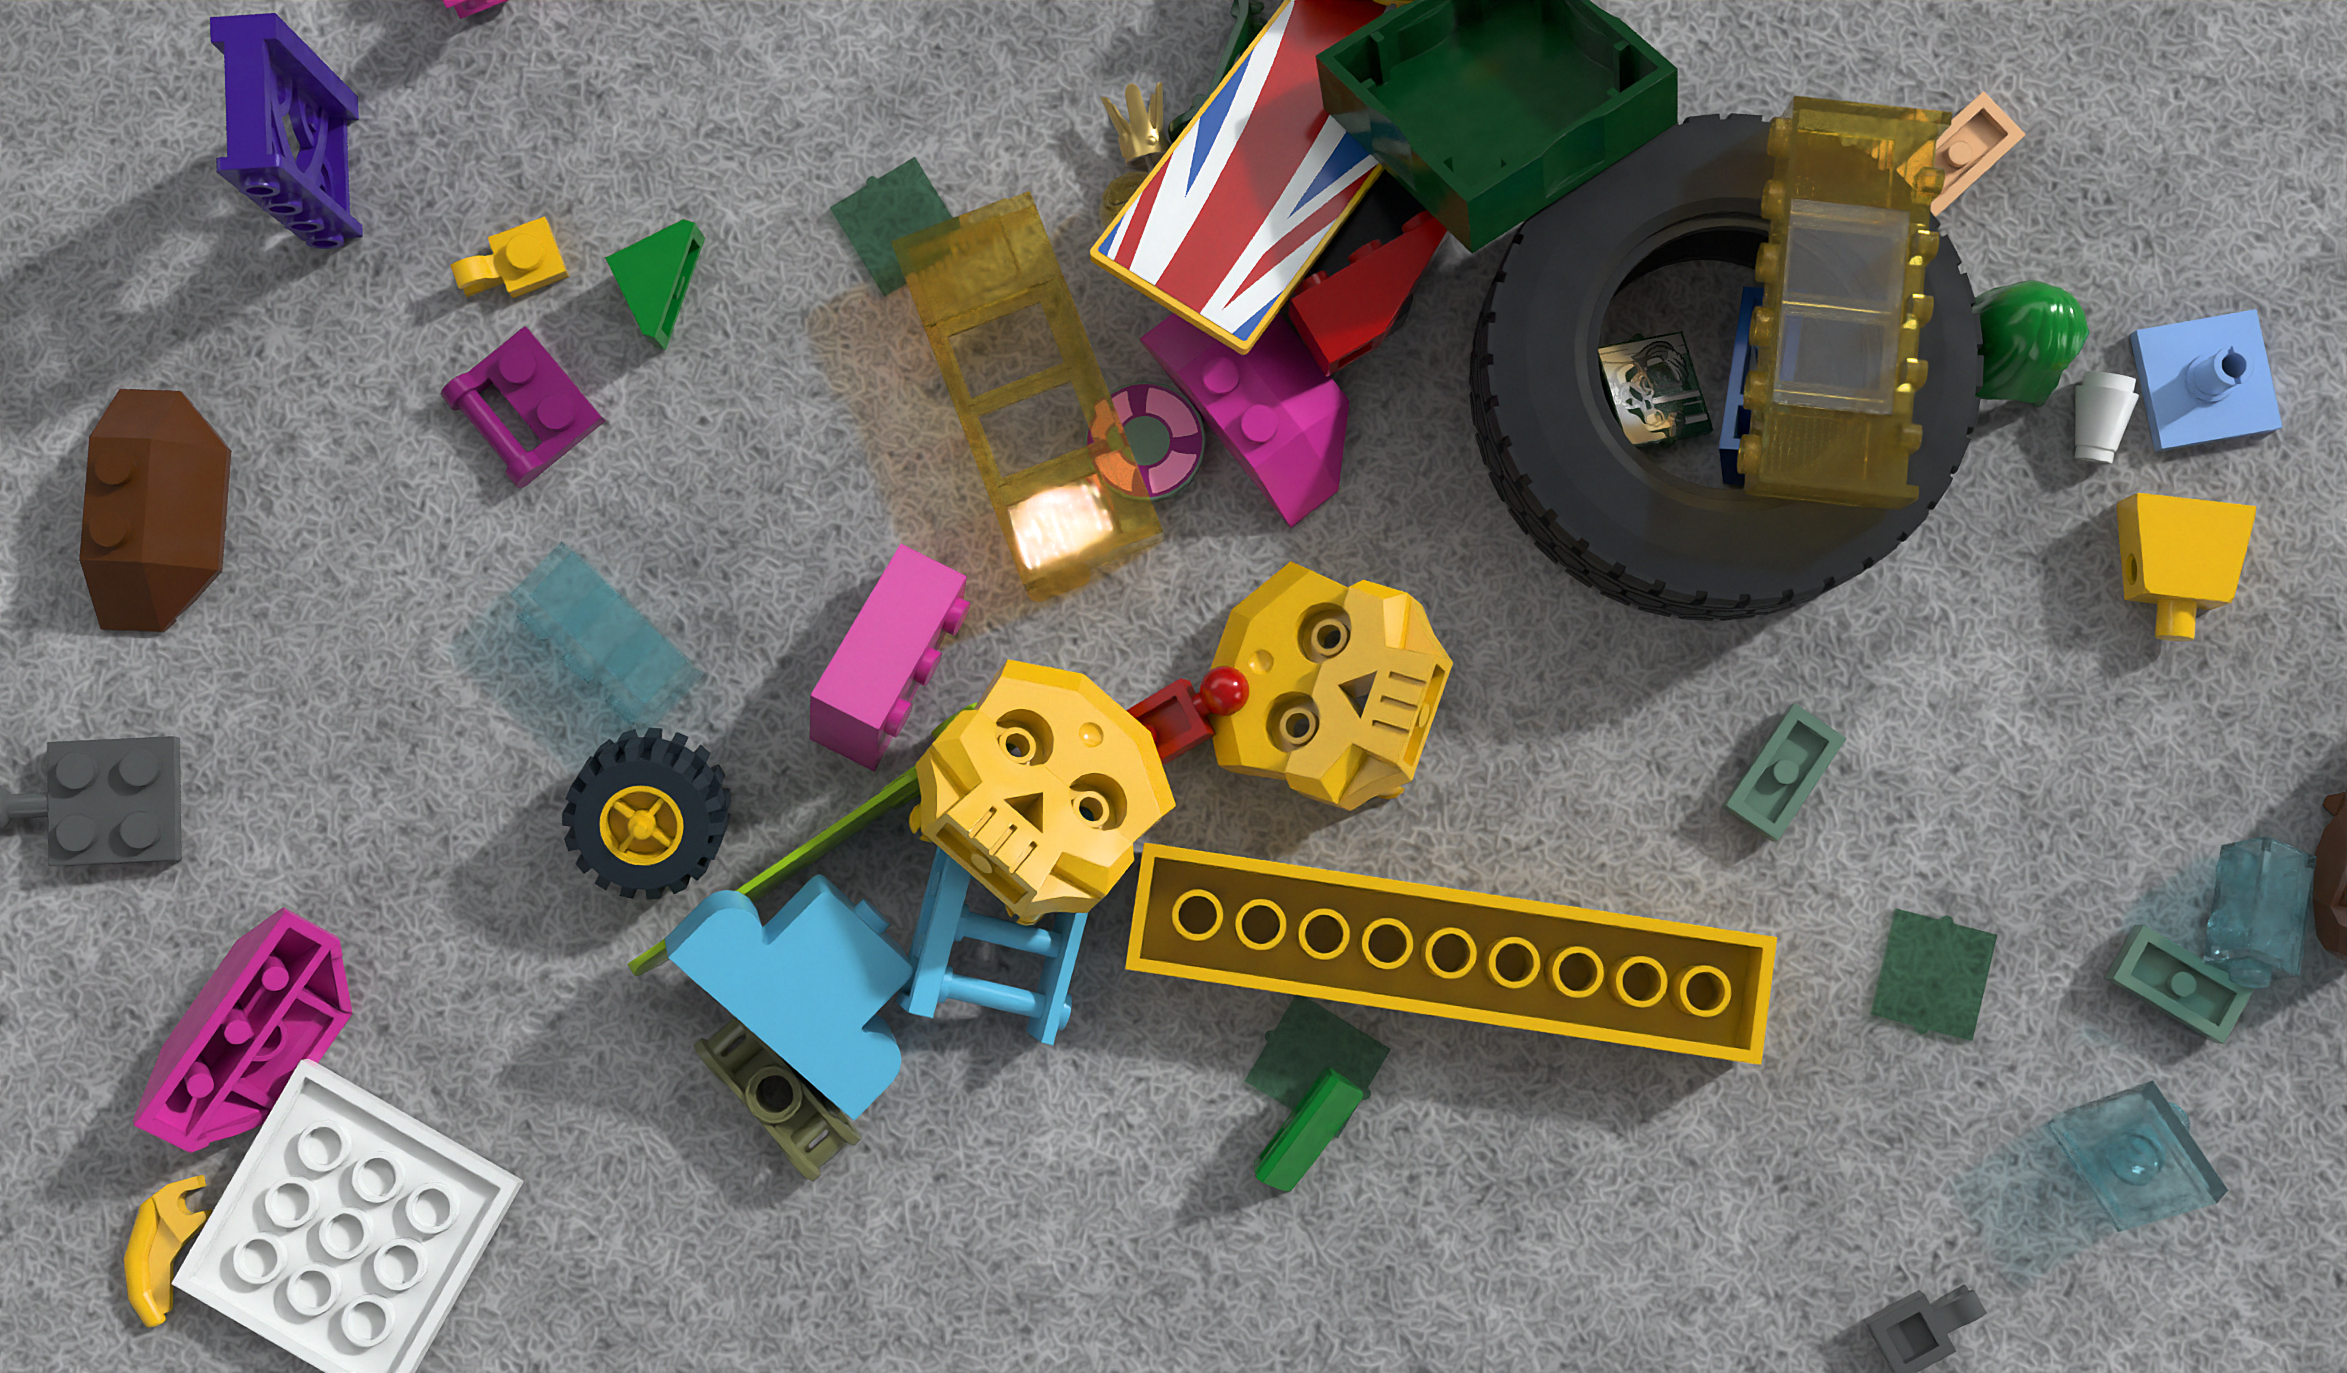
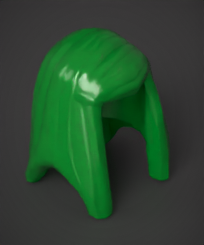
(2027, 339)

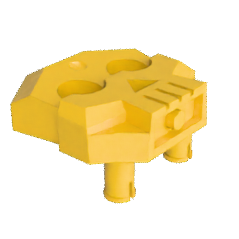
(1291, 676)
(1020, 816)

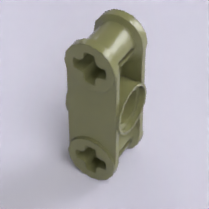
(790, 1126)

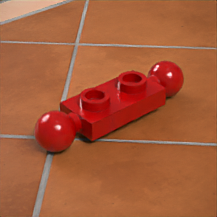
(1180, 715)

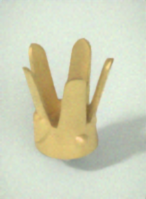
(1144, 138)

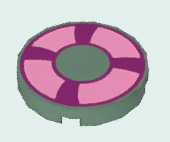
(1162, 434)

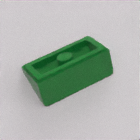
(1307, 1130)

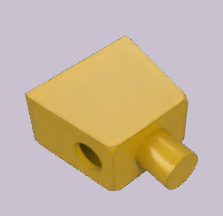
(2181, 556)

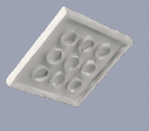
(347, 1229)

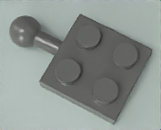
(107, 801)

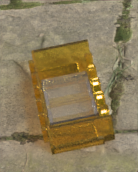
(1842, 303)

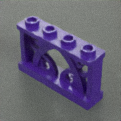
(266, 78)

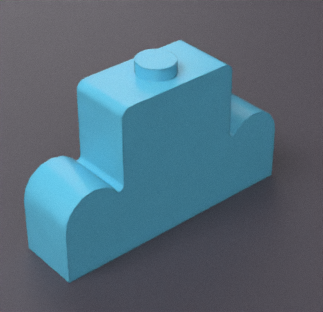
(804, 983)

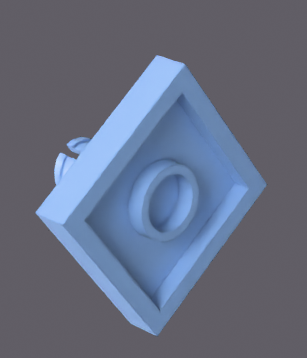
(2205, 380)

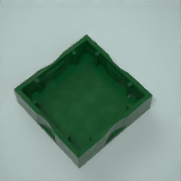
(1496, 103)

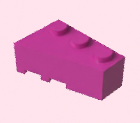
(886, 657)

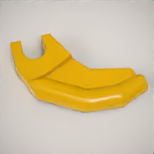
(155, 1242)

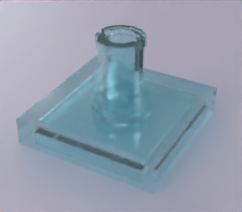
(2137, 1156)

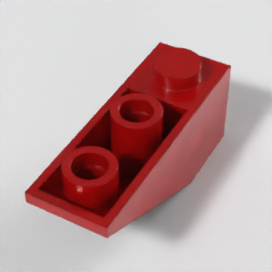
(1358, 305)

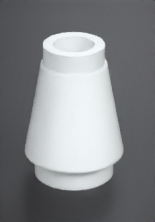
(2102, 414)

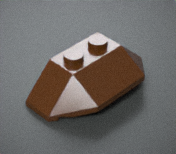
(152, 510)

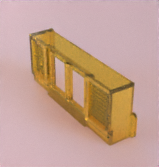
(1073, 507)

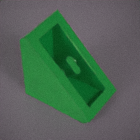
(657, 276)

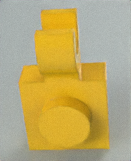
(521, 259)

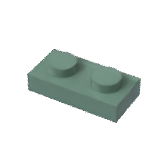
(1783, 772)
(2178, 984)

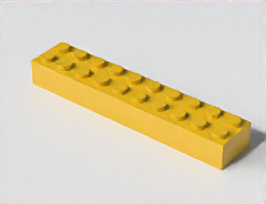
(1452, 953)

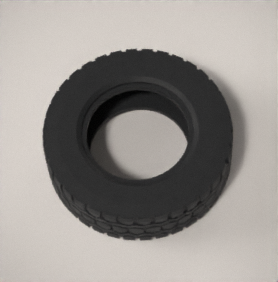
(1574, 470)

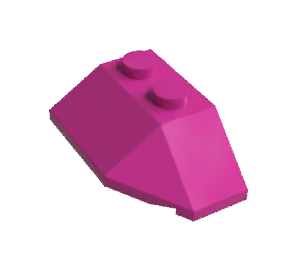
(1264, 406)
(236, 1047)

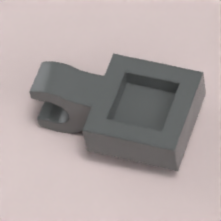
(1915, 1332)

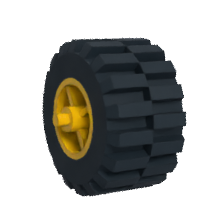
(647, 813)

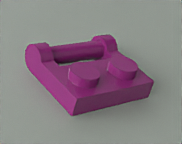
(539, 394)

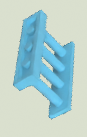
(947, 919)

